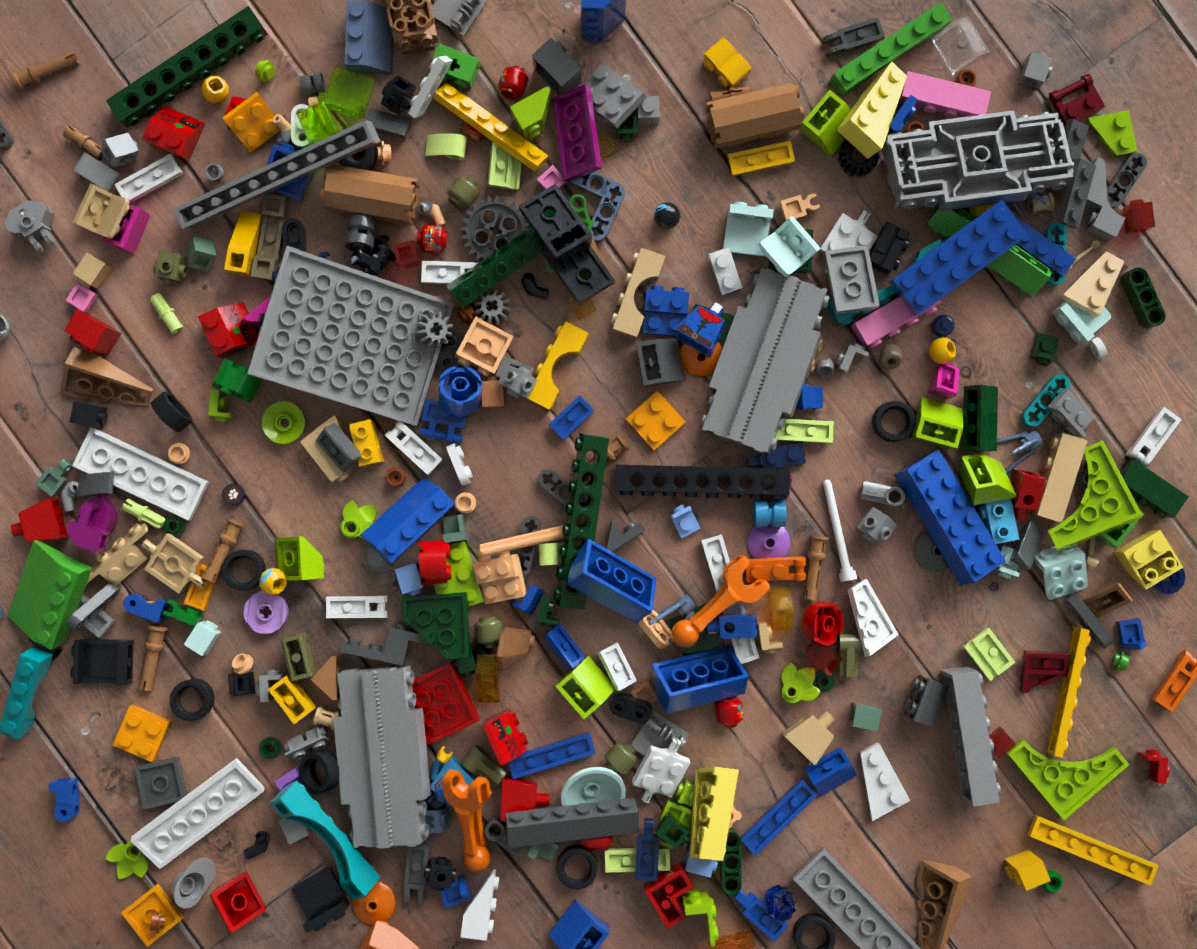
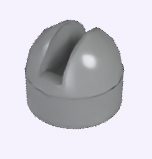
(211, 174)
(825, 367)

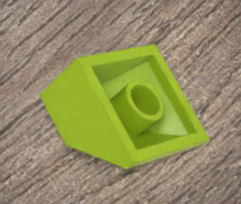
(299, 559)

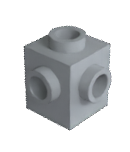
(517, 381)
(876, 526)

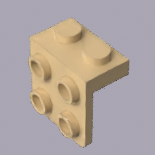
(101, 212)

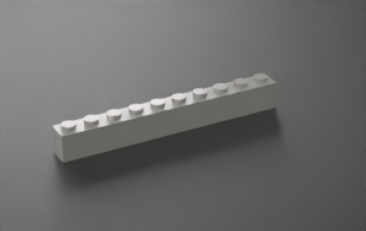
(277, 174)

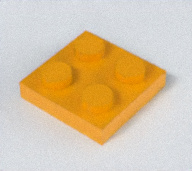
(252, 122)
(655, 420)
(142, 733)
(140, 914)

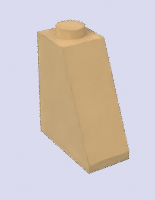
(320, 456)

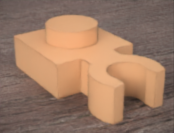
(797, 207)

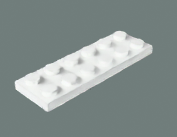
(141, 473)
(197, 813)

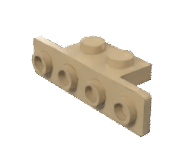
(122, 557)

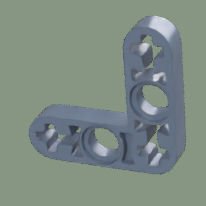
(603, 193)

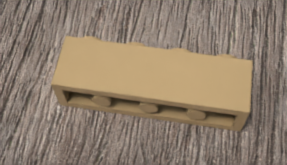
(1060, 475)

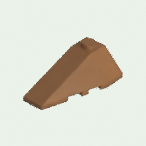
(94, 377)
(513, 645)
(941, 900)

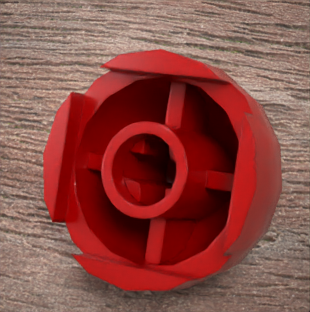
(822, 622)

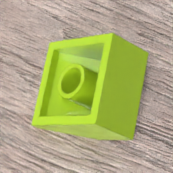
(532, 113)

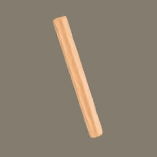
(522, 541)

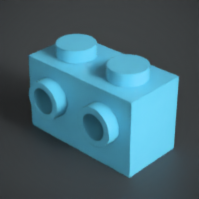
(999, 520)

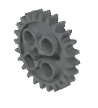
(476, 225)

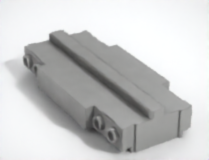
(977, 160)
(765, 361)
(382, 756)

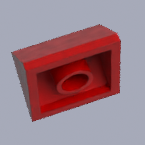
(237, 902)

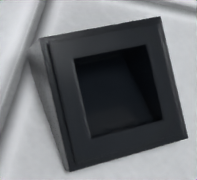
(241, 684)

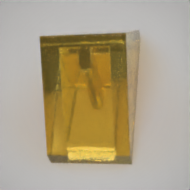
(780, 609)

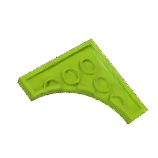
(1104, 505)
(1064, 783)

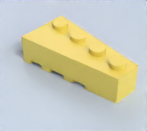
(873, 112)
(712, 812)

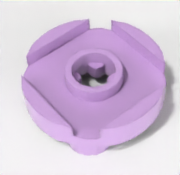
(256, 619)

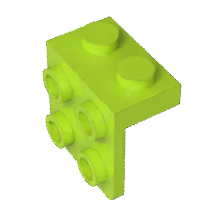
(700, 903)

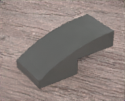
(95, 485)

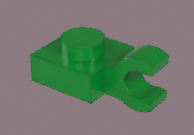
(186, 615)

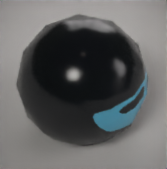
(667, 215)

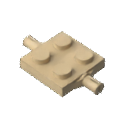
(174, 563)

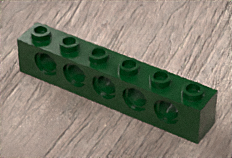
(496, 266)

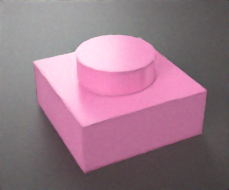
(551, 177)
(81, 297)

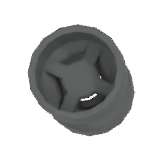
(312, 84)

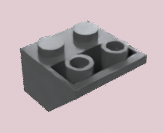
(660, 362)
(924, 700)

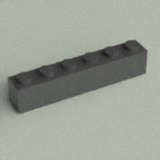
(572, 822)

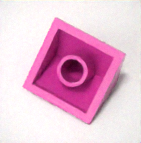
(131, 230)

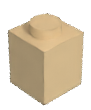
(91, 271)

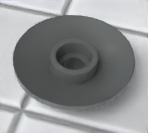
(926, 556)

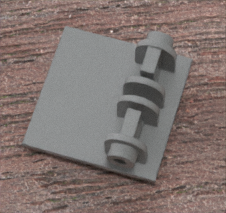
(457, 13)
(658, 733)

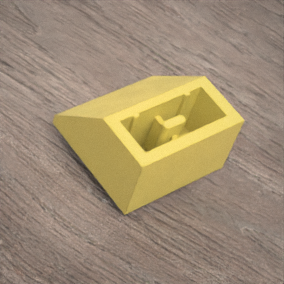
(1148, 558)

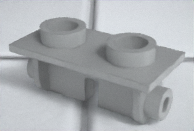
(316, 741)

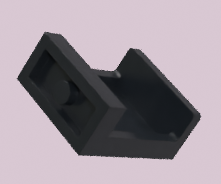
(103, 661)

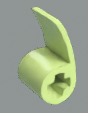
(449, 145)
(550, 553)

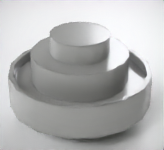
(374, 560)

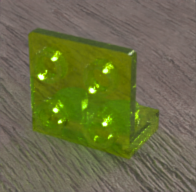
(348, 93)

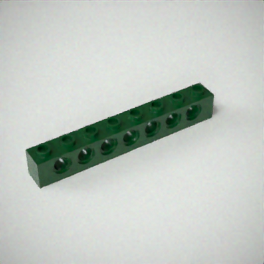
(175, 66)
(590, 510)

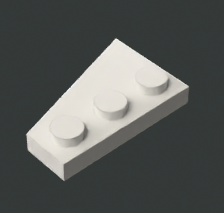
(870, 617)

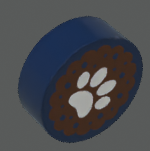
(233, 494)

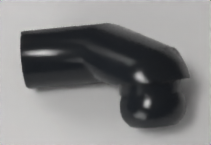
(531, 287)
(260, 846)

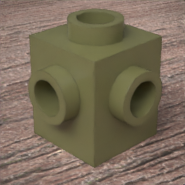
(170, 268)

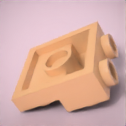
(483, 347)
(500, 577)

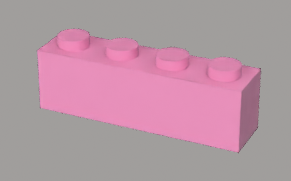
(944, 96)
(886, 321)

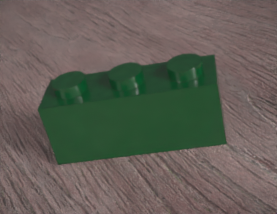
(980, 418)
(1152, 490)

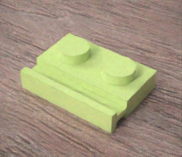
(503, 169)
(988, 654)

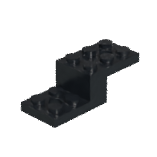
(566, 244)

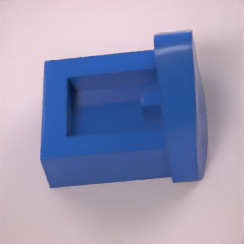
(810, 398)
(530, 600)
(1131, 634)
(458, 892)

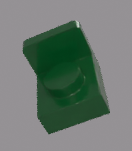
(1044, 349)
(546, 607)

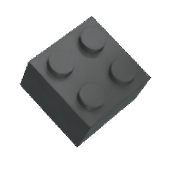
(557, 67)

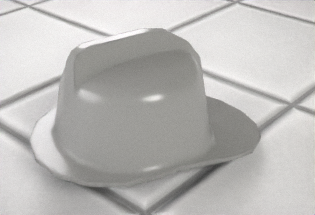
(193, 882)

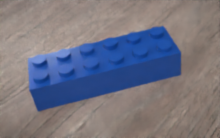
(958, 258)
(950, 518)

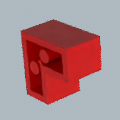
(91, 333)
(665, 891)

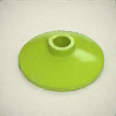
(273, 419)

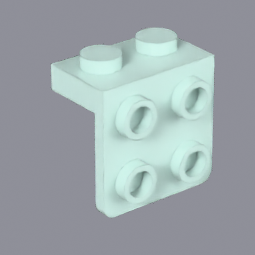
(747, 228)
(789, 247)
(1078, 322)
(1062, 571)

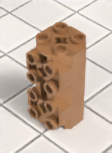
(412, 25)
(754, 116)
(370, 193)

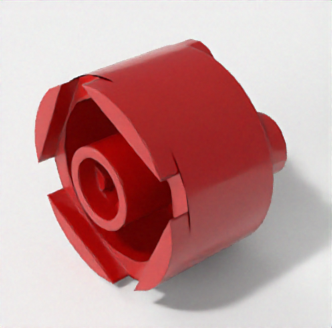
(433, 562)

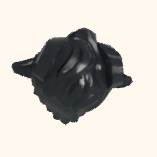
(375, 260)

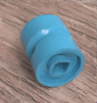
(769, 513)

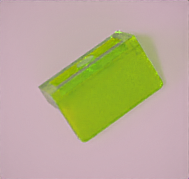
(317, 122)

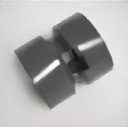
(361, 232)

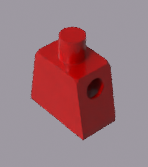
(1028, 492)
(41, 522)
(521, 796)

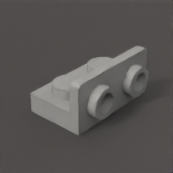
(1071, 413)

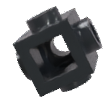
(398, 95)
(438, 866)

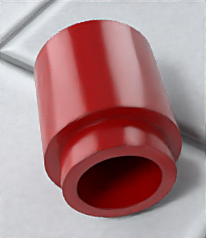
(598, 843)

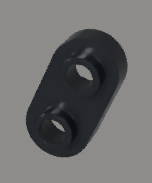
(294, 240)
(449, 352)
(630, 707)

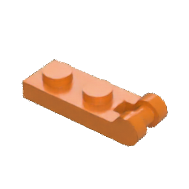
(775, 569)
(1176, 682)

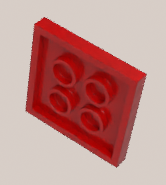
(444, 702)

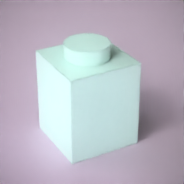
(203, 637)

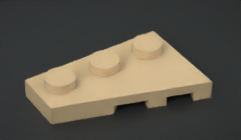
(1095, 284)

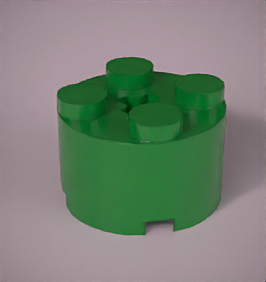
(235, 381)

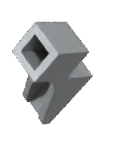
(1103, 219)

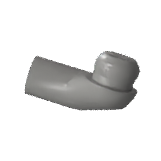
(68, 495)

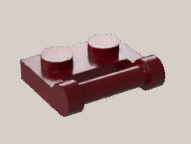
(1081, 106)

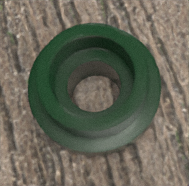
(181, 525)
(830, 681)
(263, 748)

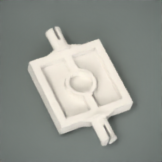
(849, 233)
(661, 771)

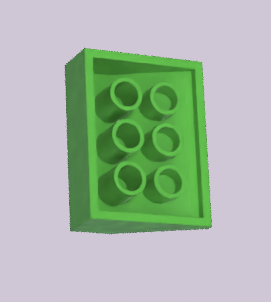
(48, 594)

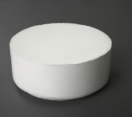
(1098, 348)

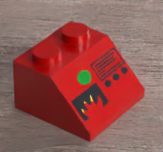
(173, 133)
(227, 330)
(505, 736)

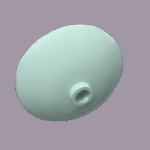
(592, 786)

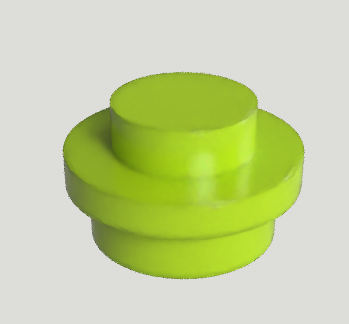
(265, 70)

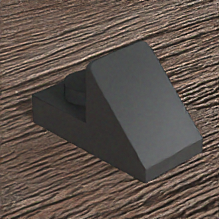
(617, 539)

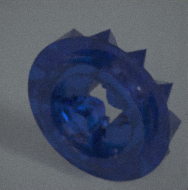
(1176, 582)
(773, 905)

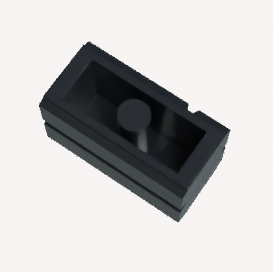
(888, 248)

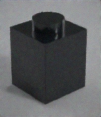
(88, 415)

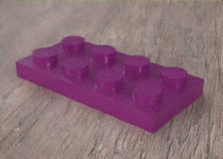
(576, 133)

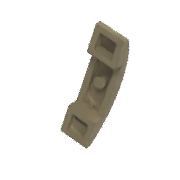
(271, 237)

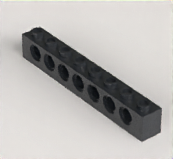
(780, 480)

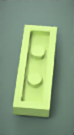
(806, 431)
(625, 859)

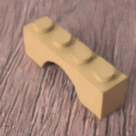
(647, 268)

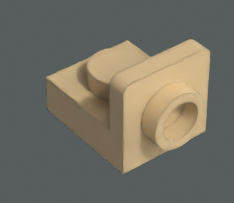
(764, 635)

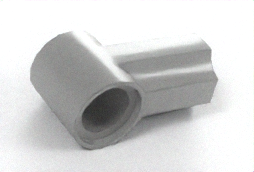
(879, 493)

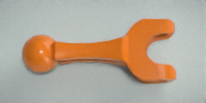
(686, 632)
(468, 808)

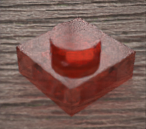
(471, 133)
(1001, 742)

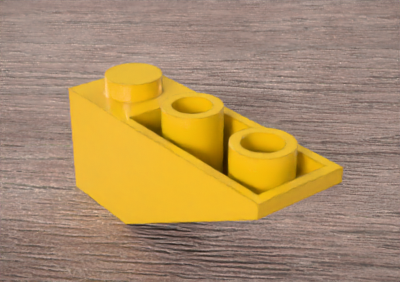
(243, 244)

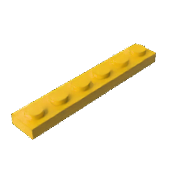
(490, 126)
(1067, 697)
(1092, 850)

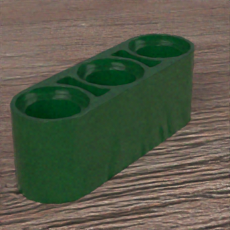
(1145, 287)
(735, 870)

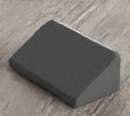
(389, 123)
(338, 447)
(1027, 545)

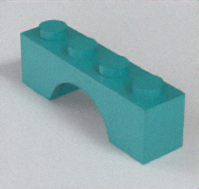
(29, 673)

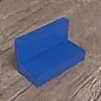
(830, 771)

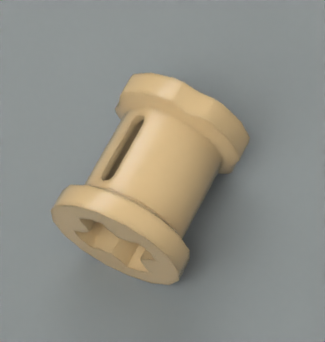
(1035, 205)
(325, 717)

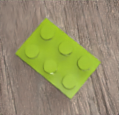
(462, 575)

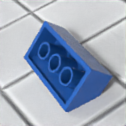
(601, 18)
(408, 520)
(613, 581)
(699, 679)

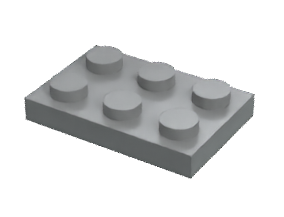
(613, 95)
(851, 279)

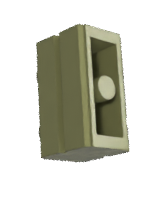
(298, 656)

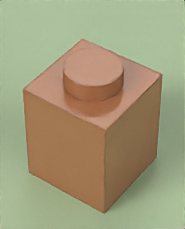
(492, 393)

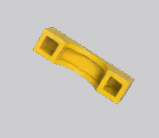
(569, 341)

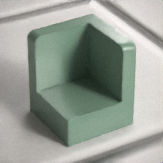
(200, 253)
(454, 528)
(865, 716)
(543, 850)

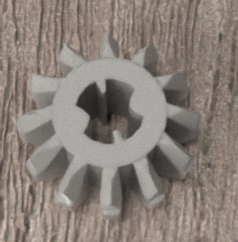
(493, 299)
(440, 334)

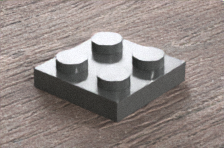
(160, 782)

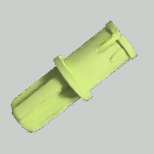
(166, 313)
(143, 513)

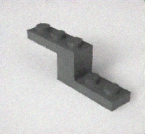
(1079, 186)
(395, 649)

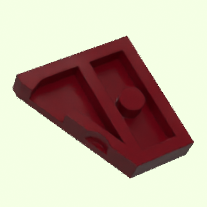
(1042, 668)

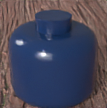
(942, 326)

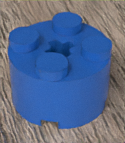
(460, 391)

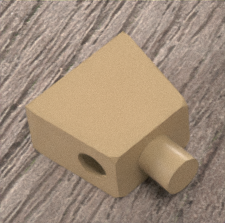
(811, 735)

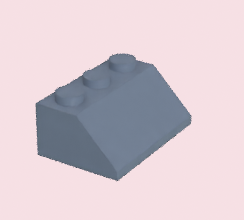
(368, 38)

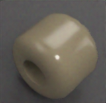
(891, 356)

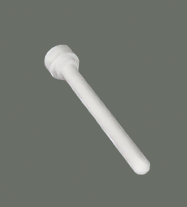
(846, 572)

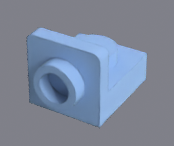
(684, 520)

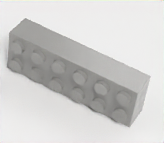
(970, 736)

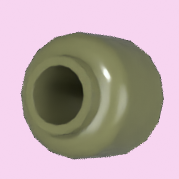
(462, 192)
(488, 631)
(621, 758)

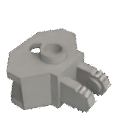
(31, 223)

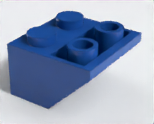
(579, 929)

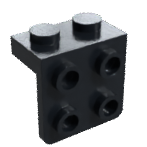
(320, 899)

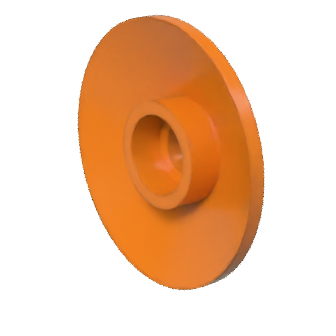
(699, 367)
(384, 899)

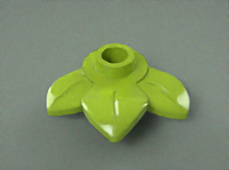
(360, 517)
(801, 681)
(128, 860)

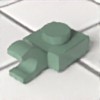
(53, 479)

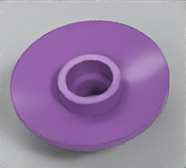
(757, 542)

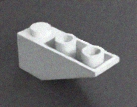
(476, 918)

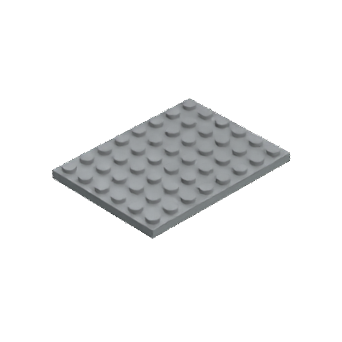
(347, 337)

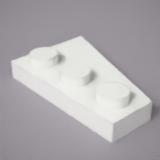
(881, 782)

